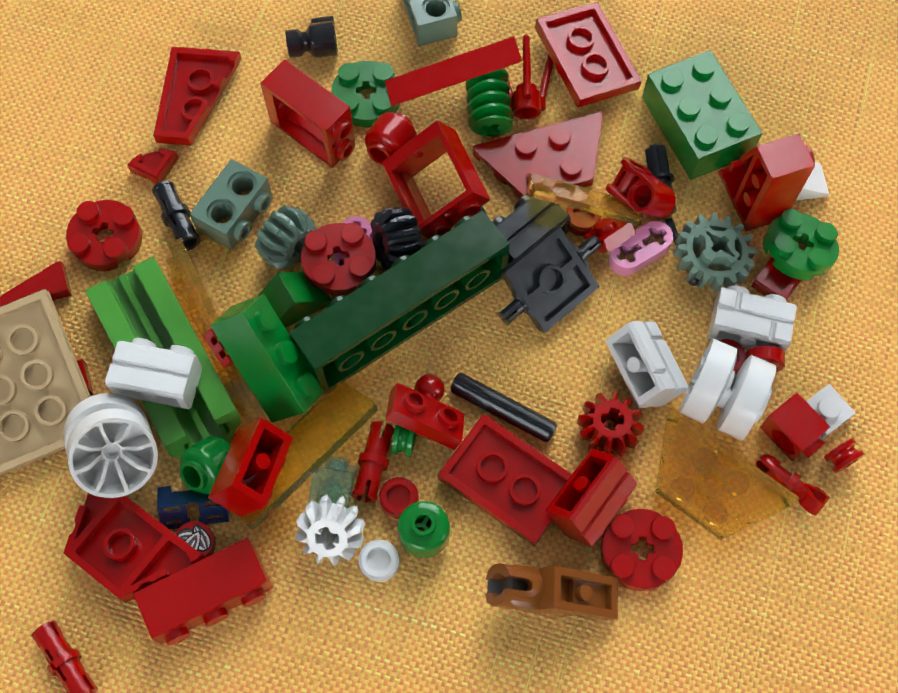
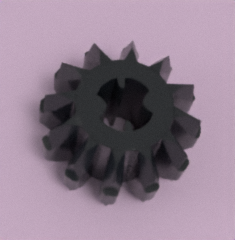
(395, 234)

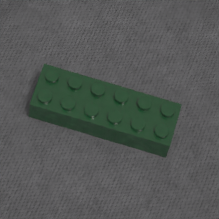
(402, 300)

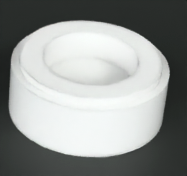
(379, 560)

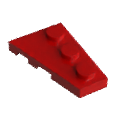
(191, 91)

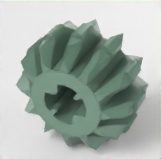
(284, 237)

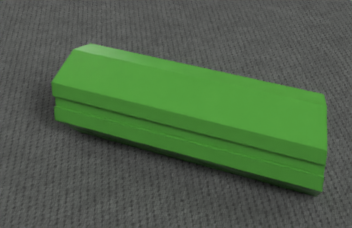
(146, 308)

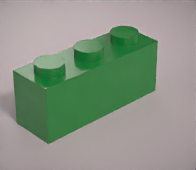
(267, 358)

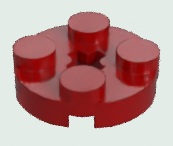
(102, 215)
(333, 239)
(625, 565)

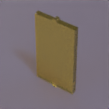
(581, 198)

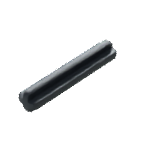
(503, 407)

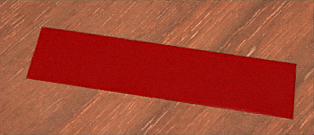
(453, 71)

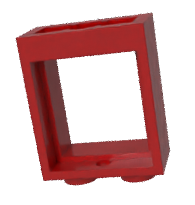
(309, 113)
(416, 156)

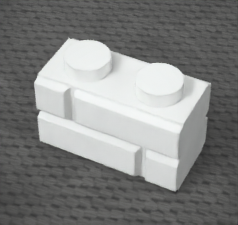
(752, 318)
(646, 364)
(154, 373)

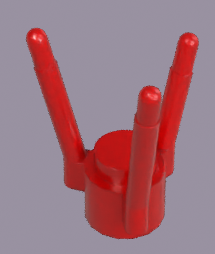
(527, 100)

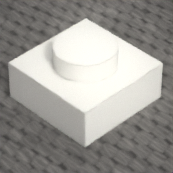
(831, 408)

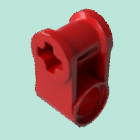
(642, 190)

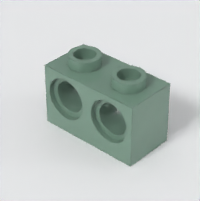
(433, 19)
(224, 201)

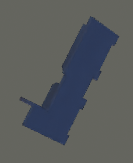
(168, 499)

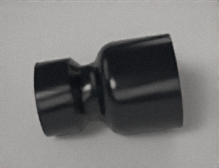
(317, 39)

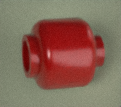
(388, 135)

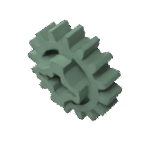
(714, 252)

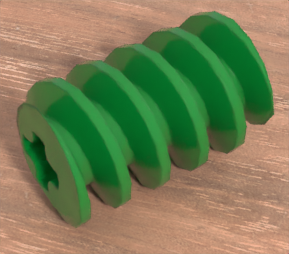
(489, 104)

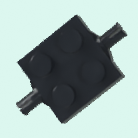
(549, 279)

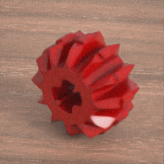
(625, 424)

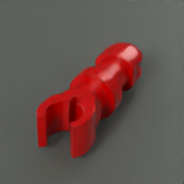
(810, 496)

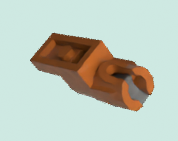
(553, 591)

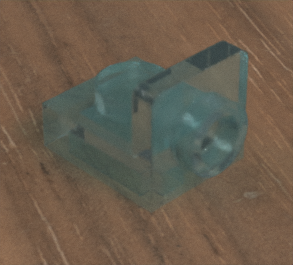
(335, 479)

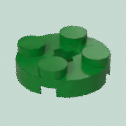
(360, 76)
(817, 236)

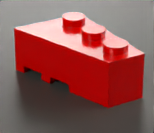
(768, 180)

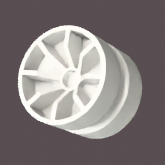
(738, 395)
(109, 445)

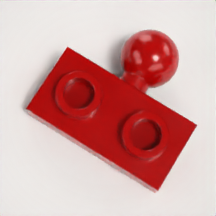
(424, 414)

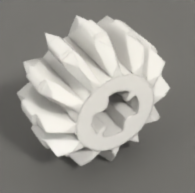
(330, 530)

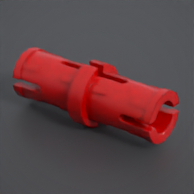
(373, 462)
(62, 659)

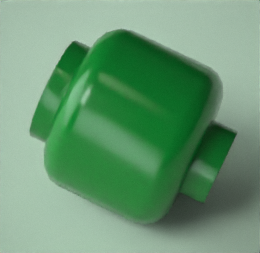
(202, 463)
(432, 539)

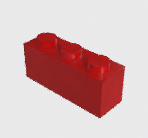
(203, 592)

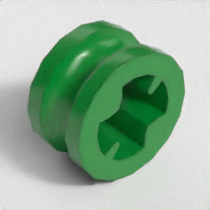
(403, 441)

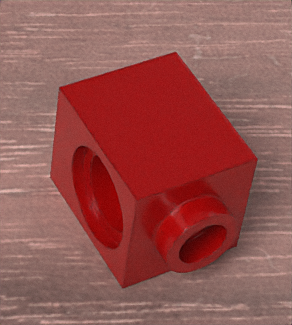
(795, 428)

